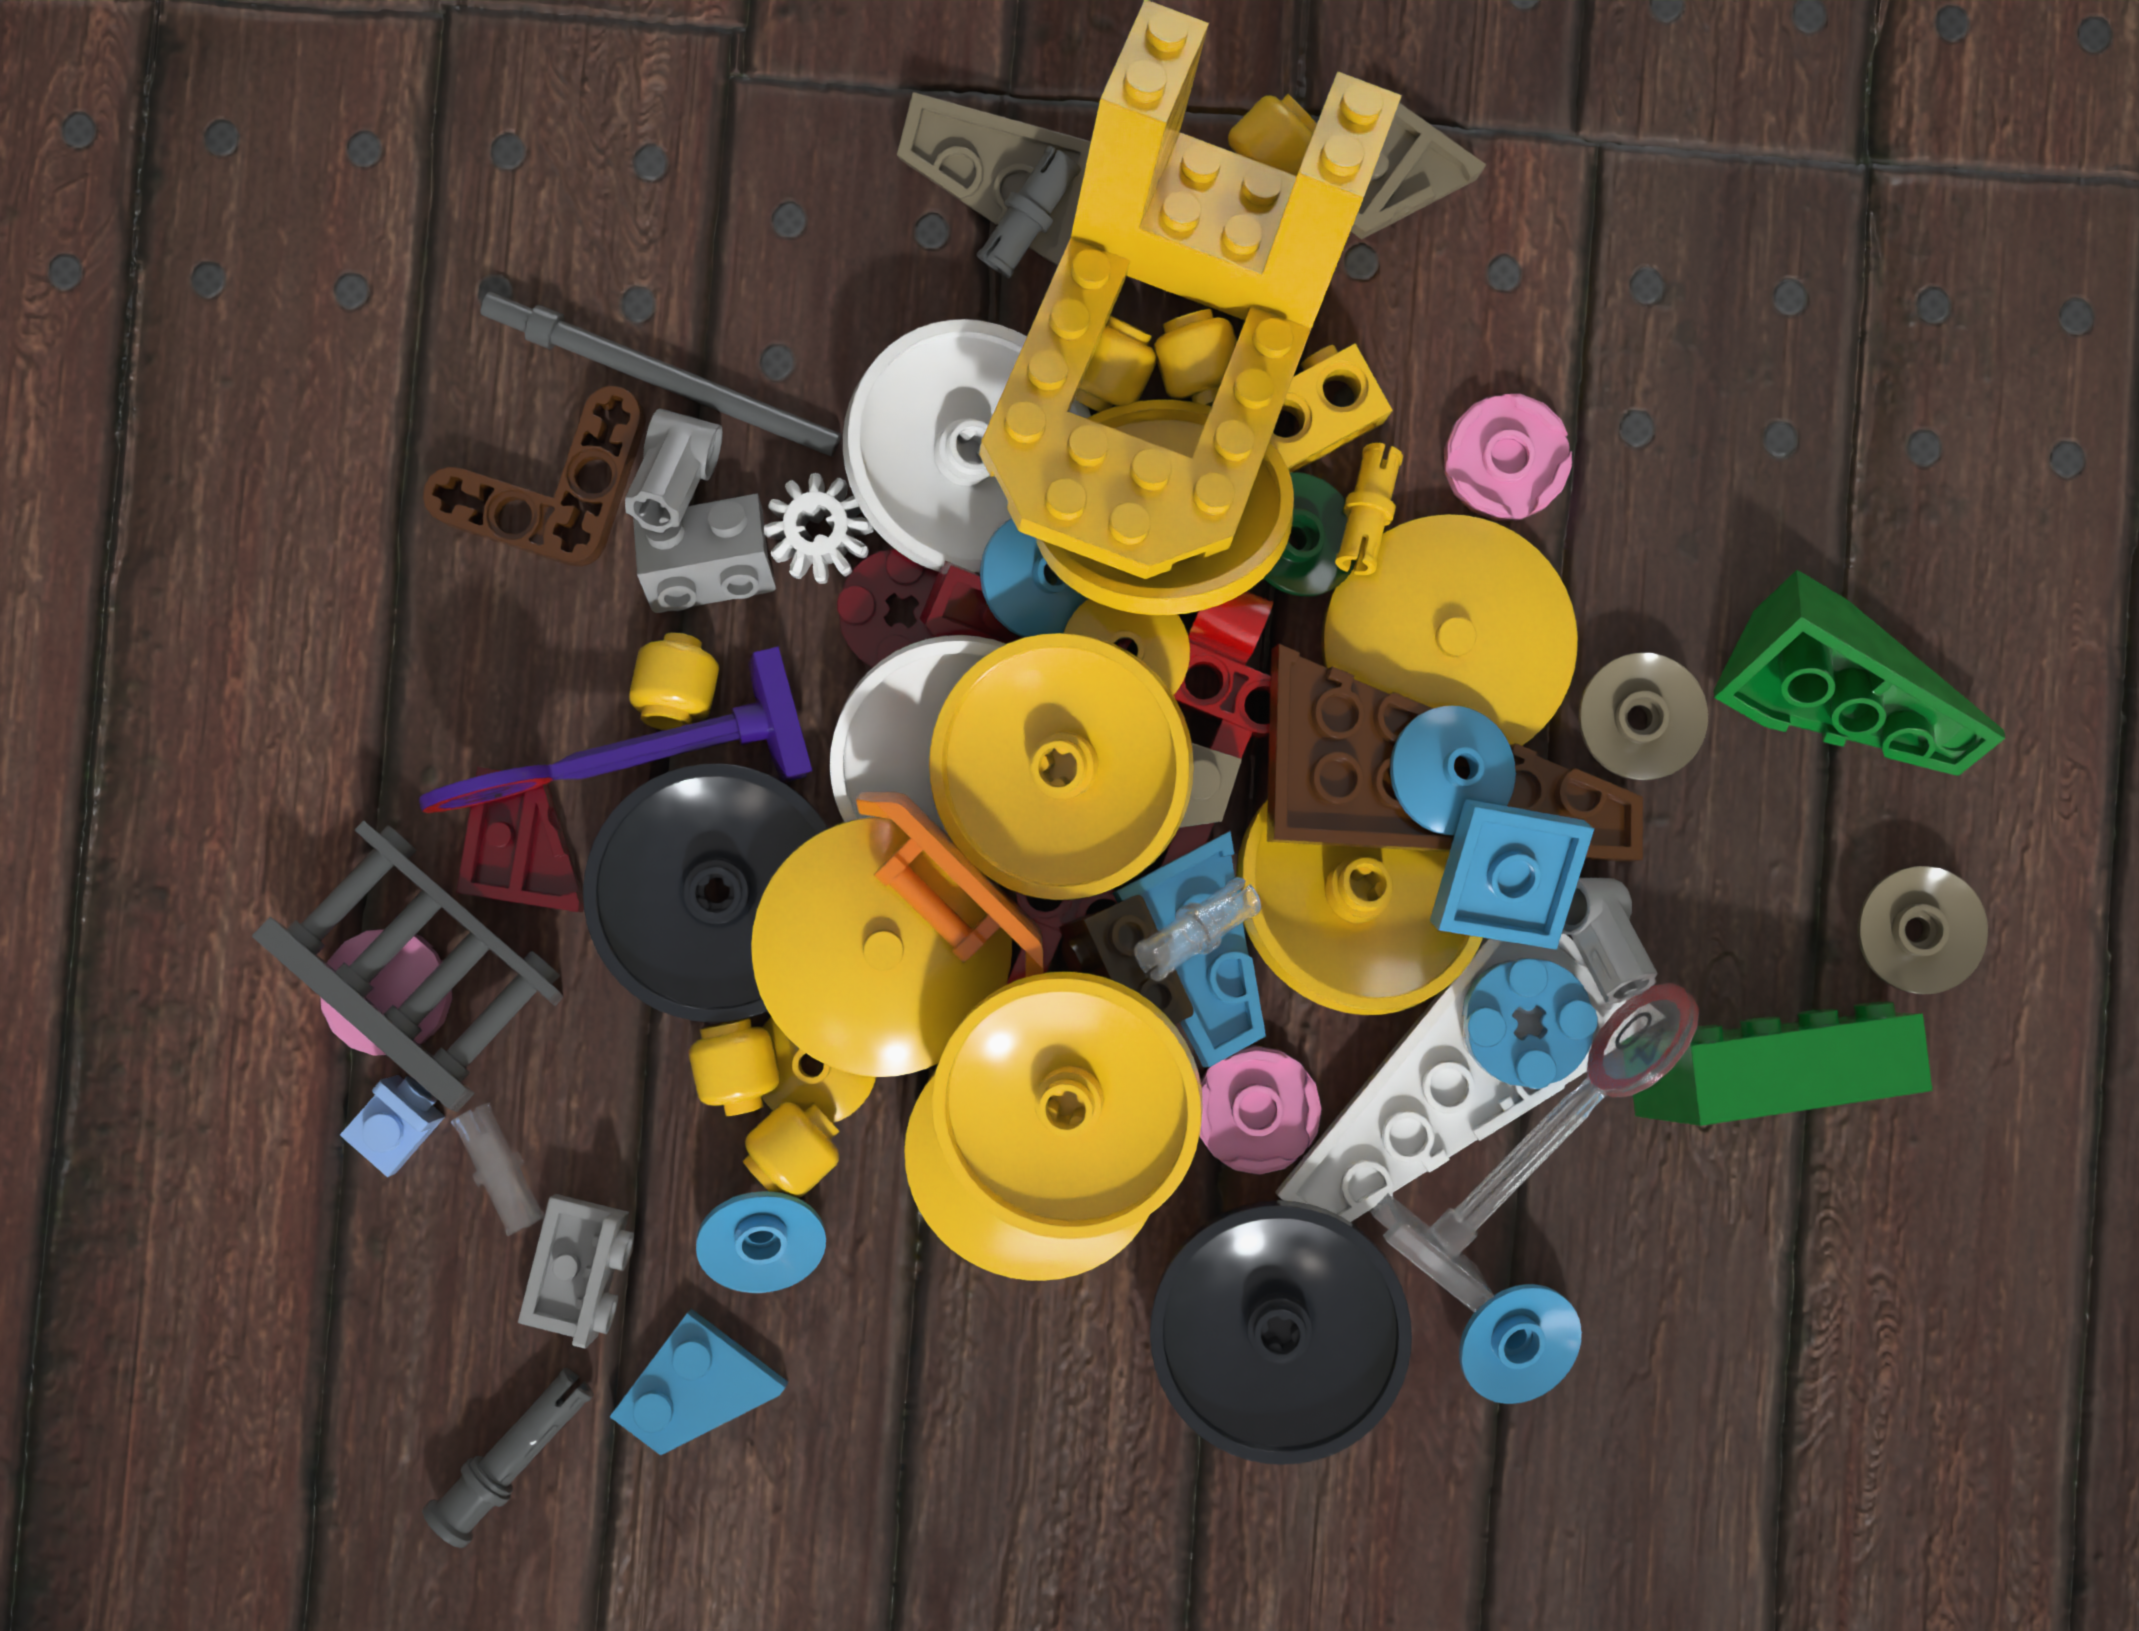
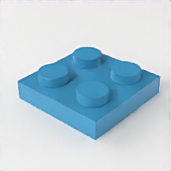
(1511, 874)

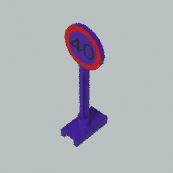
(768, 718)

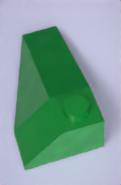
(1836, 672)

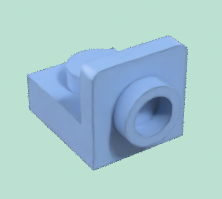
(393, 1123)

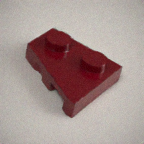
(519, 852)

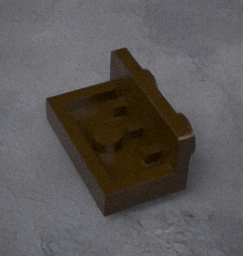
(1105, 948)

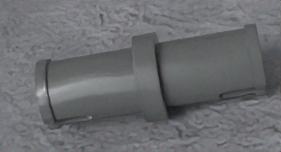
(1029, 211)

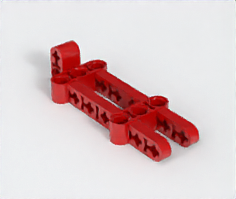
(1223, 642)

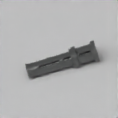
(488, 1478)

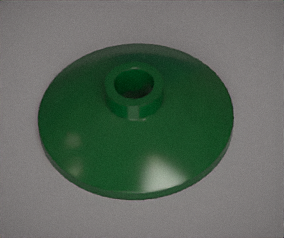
(1319, 532)

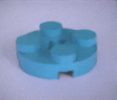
(1566, 1022)

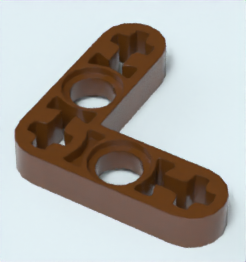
(550, 513)

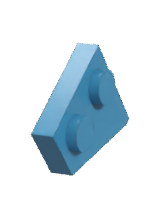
(694, 1386)

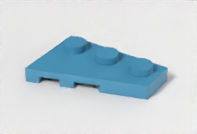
(1218, 983)

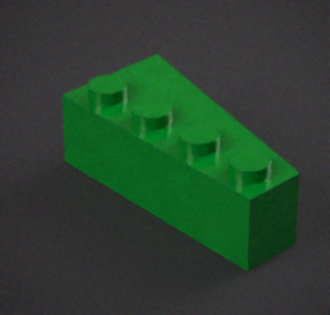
(1792, 1066)

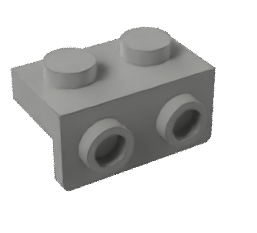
(708, 558)
(575, 1269)

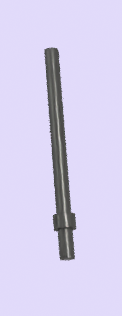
(549, 329)

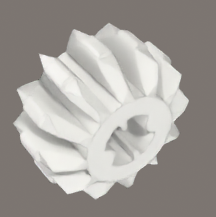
(813, 507)

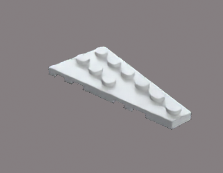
(1428, 1096)

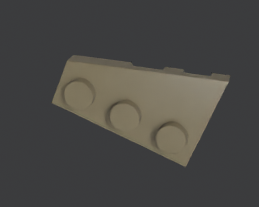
(986, 159)

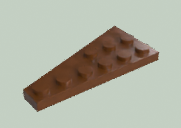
(1334, 779)

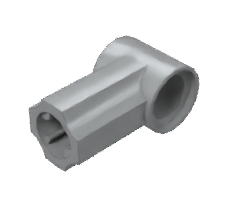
(676, 457)
(1607, 939)

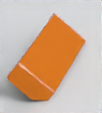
(985, 892)

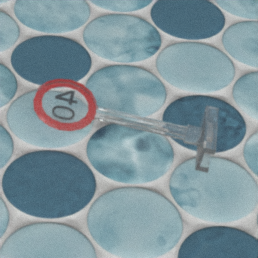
(1626, 1057)

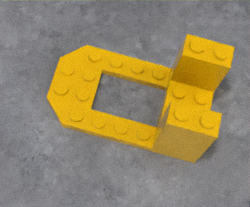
(1208, 232)

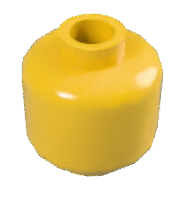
(1274, 133)
(1195, 355)
(1117, 367)
(673, 682)
(734, 1066)
(792, 1149)

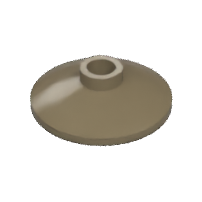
(1673, 709)
(1951, 935)

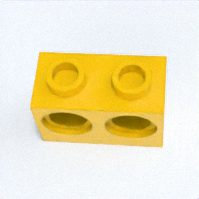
(1322, 423)

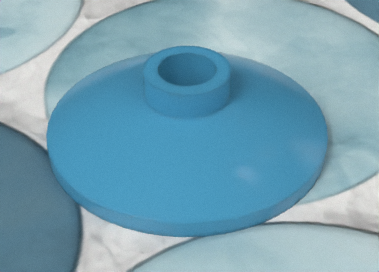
(1017, 587)
(1425, 771)
(760, 1242)
(1533, 1357)

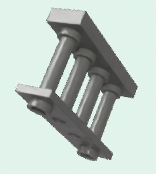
(398, 1027)

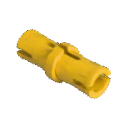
(1369, 509)

